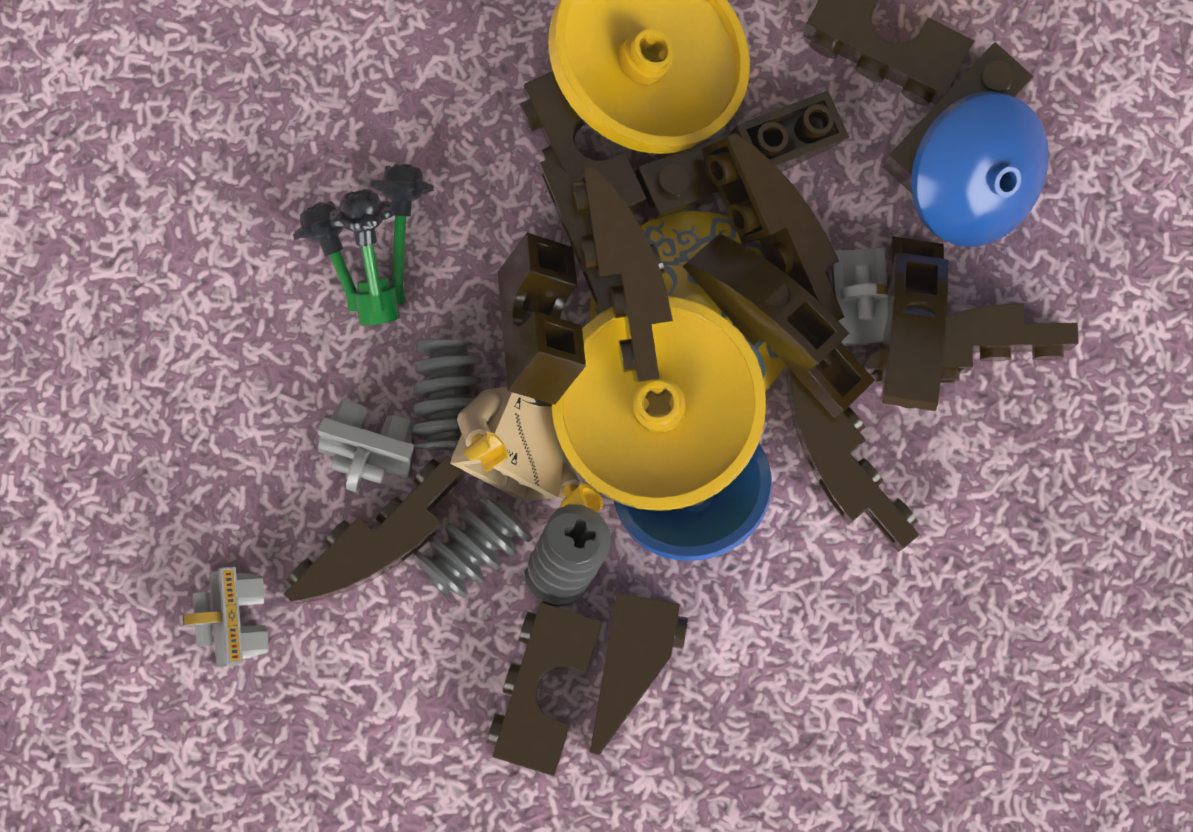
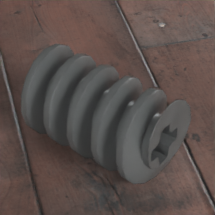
(443, 390)
(472, 547)
(567, 555)

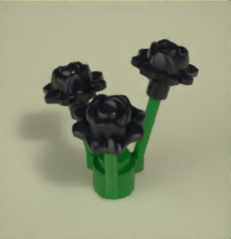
(361, 214)

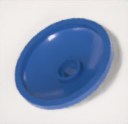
(962, 165)
(711, 527)

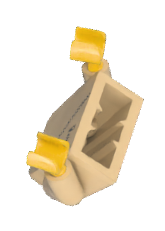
(516, 449)

